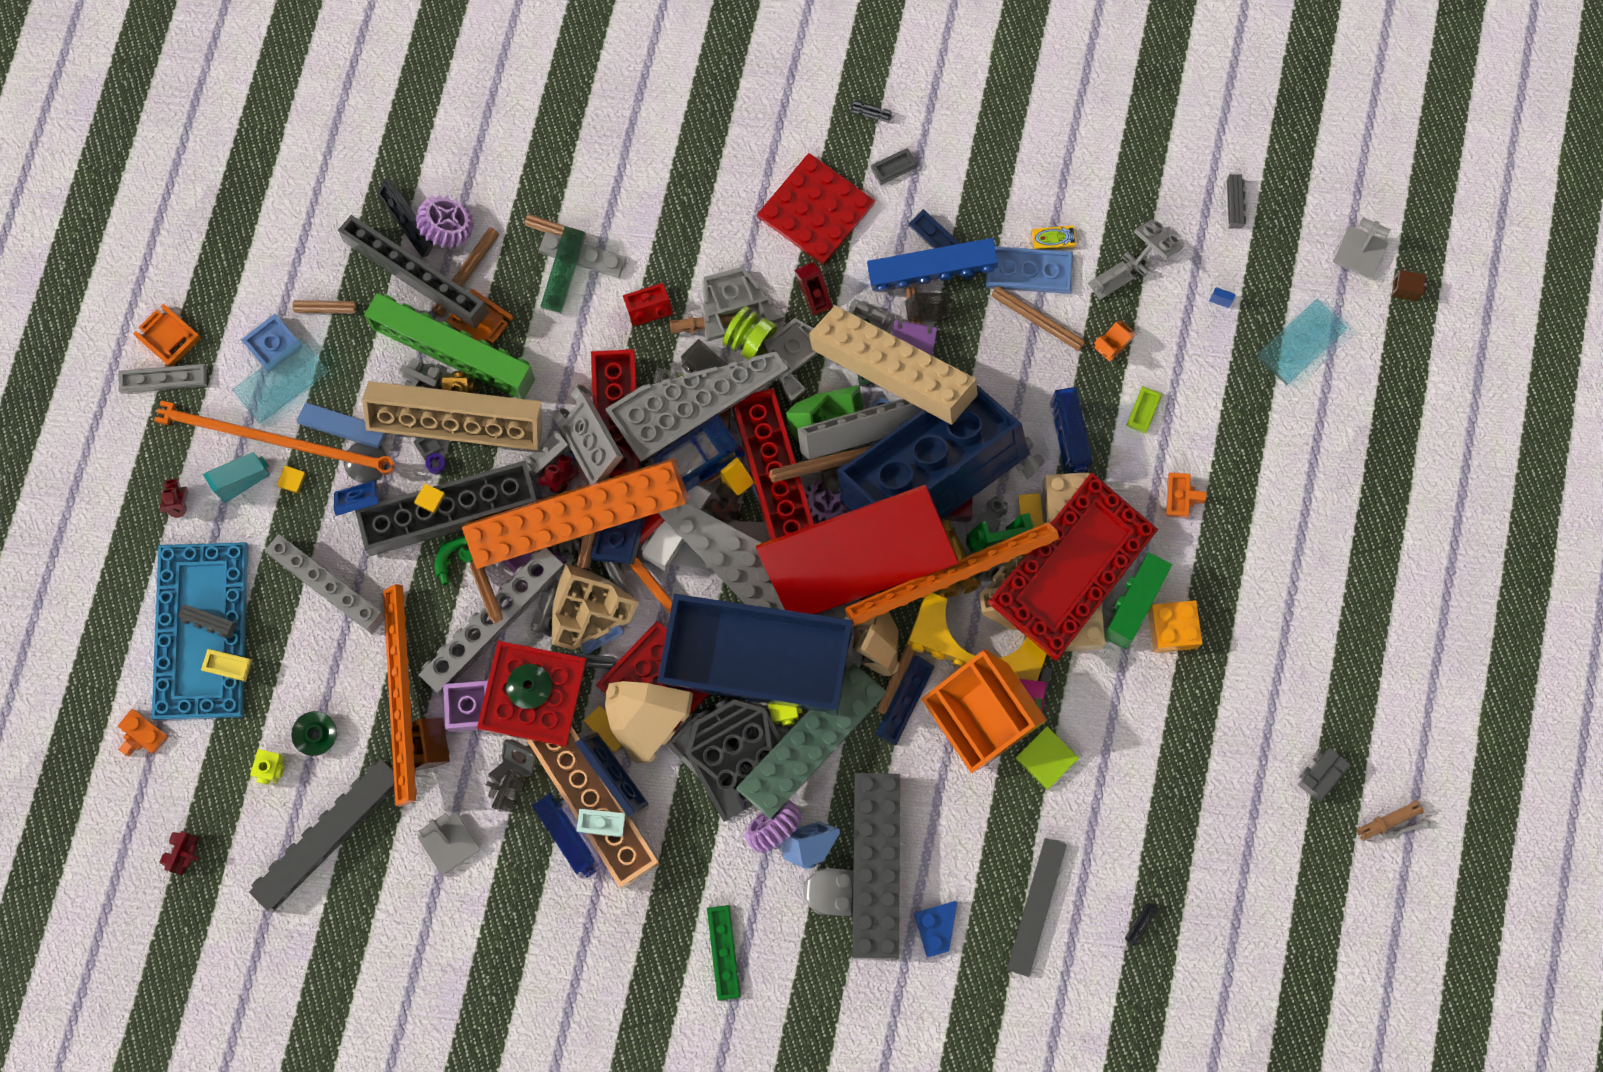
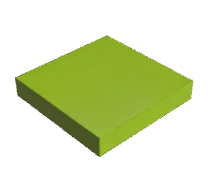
(1047, 758)

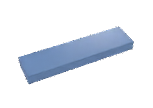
(339, 425)

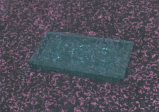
(1301, 342)
(280, 380)

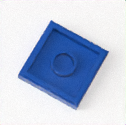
(356, 497)

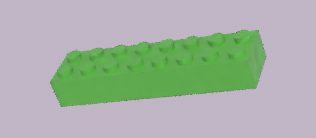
(450, 346)

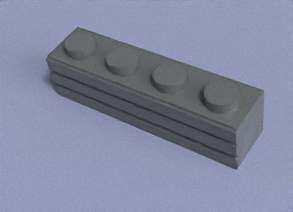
(1235, 201)
(208, 621)

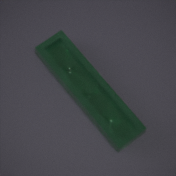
(563, 270)

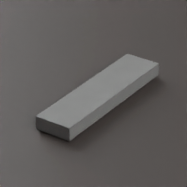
(162, 378)

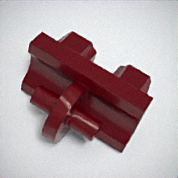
(559, 475)
(173, 498)
(181, 854)

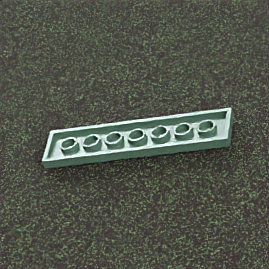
(809, 745)

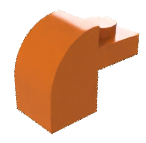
(1114, 340)

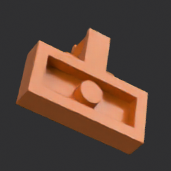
(1181, 495)
(140, 734)

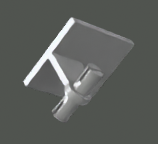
(1158, 240)
(1361, 250)
(447, 842)

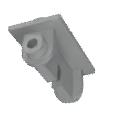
(1111, 280)
(866, 311)
(543, 620)

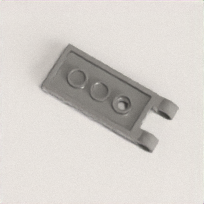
(593, 442)

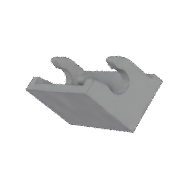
(548, 453)

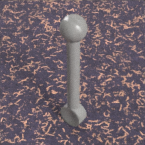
(1390, 833)

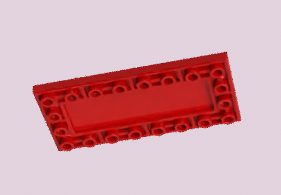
(858, 553)
(1065, 582)

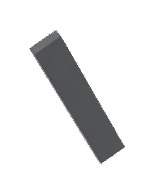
(1036, 907)

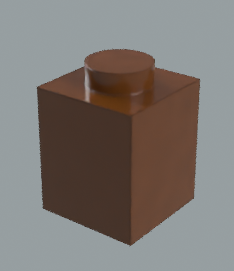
(1409, 285)

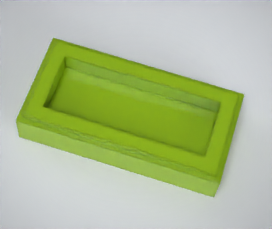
(1144, 410)

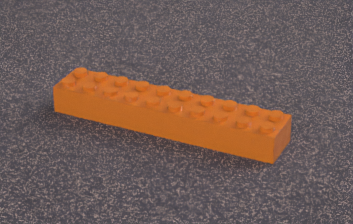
(575, 513)

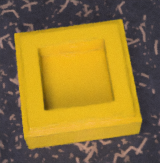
(291, 479)
(429, 498)

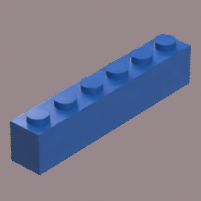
(932, 264)

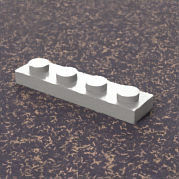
(589, 257)

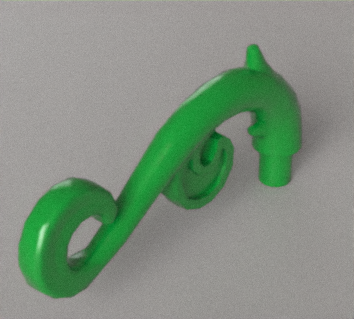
(446, 549)

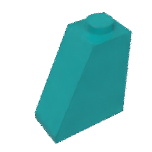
(237, 476)

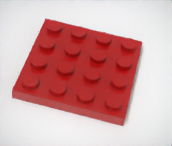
(816, 209)
(643, 663)
(546, 723)

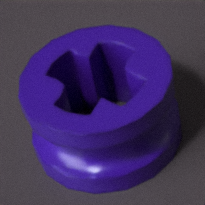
(435, 456)

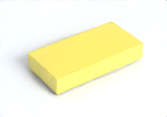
(226, 665)

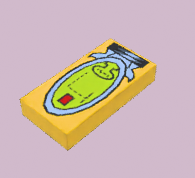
(1053, 238)

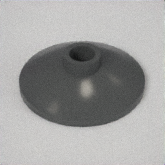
(363, 473)

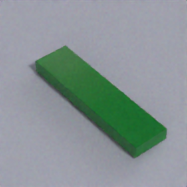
(723, 952)

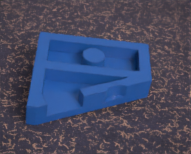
(936, 928)

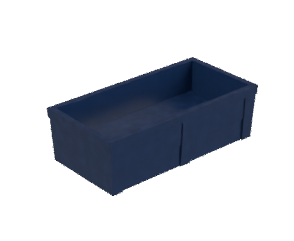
(948, 458)
(755, 653)

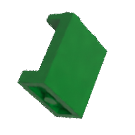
(981, 538)

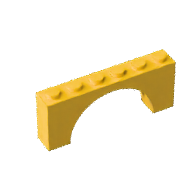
(932, 635)

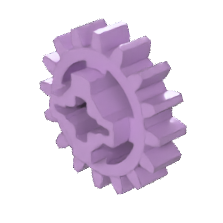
(819, 507)

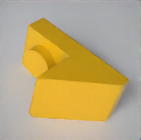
(736, 477)

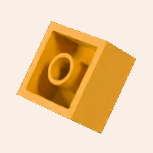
(1175, 626)

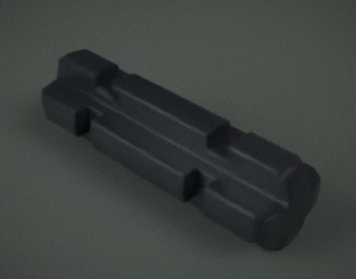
(871, 111)
(1141, 924)

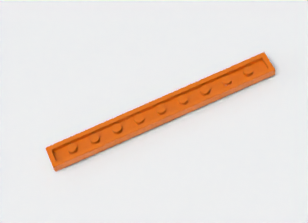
(967, 567)
(399, 696)

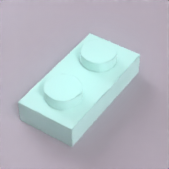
(601, 822)

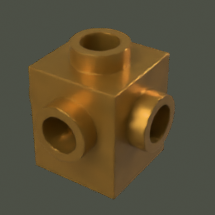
(459, 382)

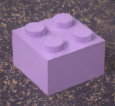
(463, 705)

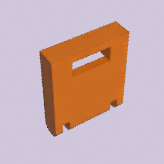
(490, 327)
(165, 333)

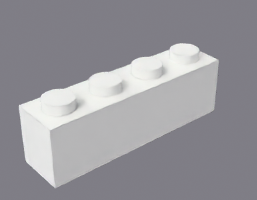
(666, 542)

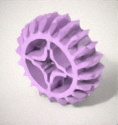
(444, 221)
(766, 834)

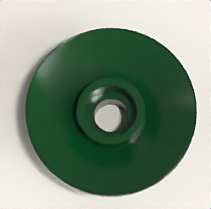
(532, 697)
(306, 726)

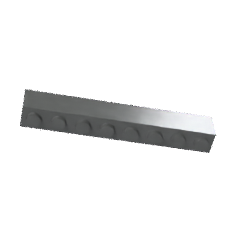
(413, 271)
(324, 837)

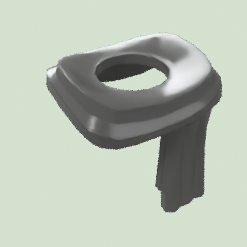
(510, 763)

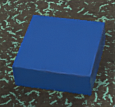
(1222, 297)

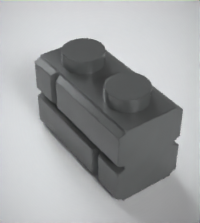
(1323, 774)

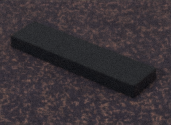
(404, 216)

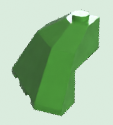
(824, 407)

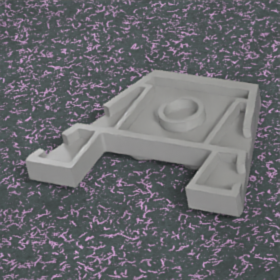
(729, 293)
(795, 350)

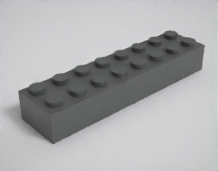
(468, 499)
(876, 866)

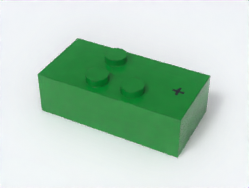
(1135, 603)

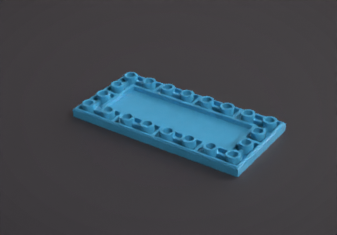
(213, 581)

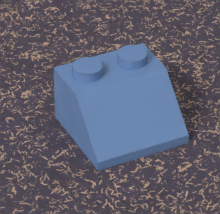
(809, 844)

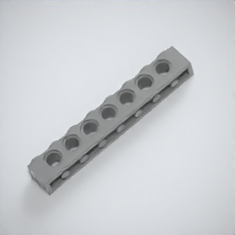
(490, 633)

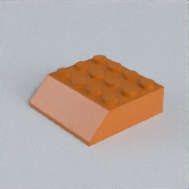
(983, 709)

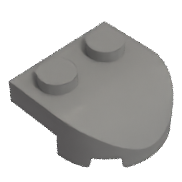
(830, 892)

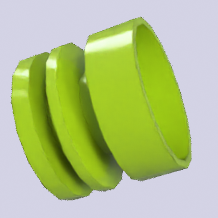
(746, 332)

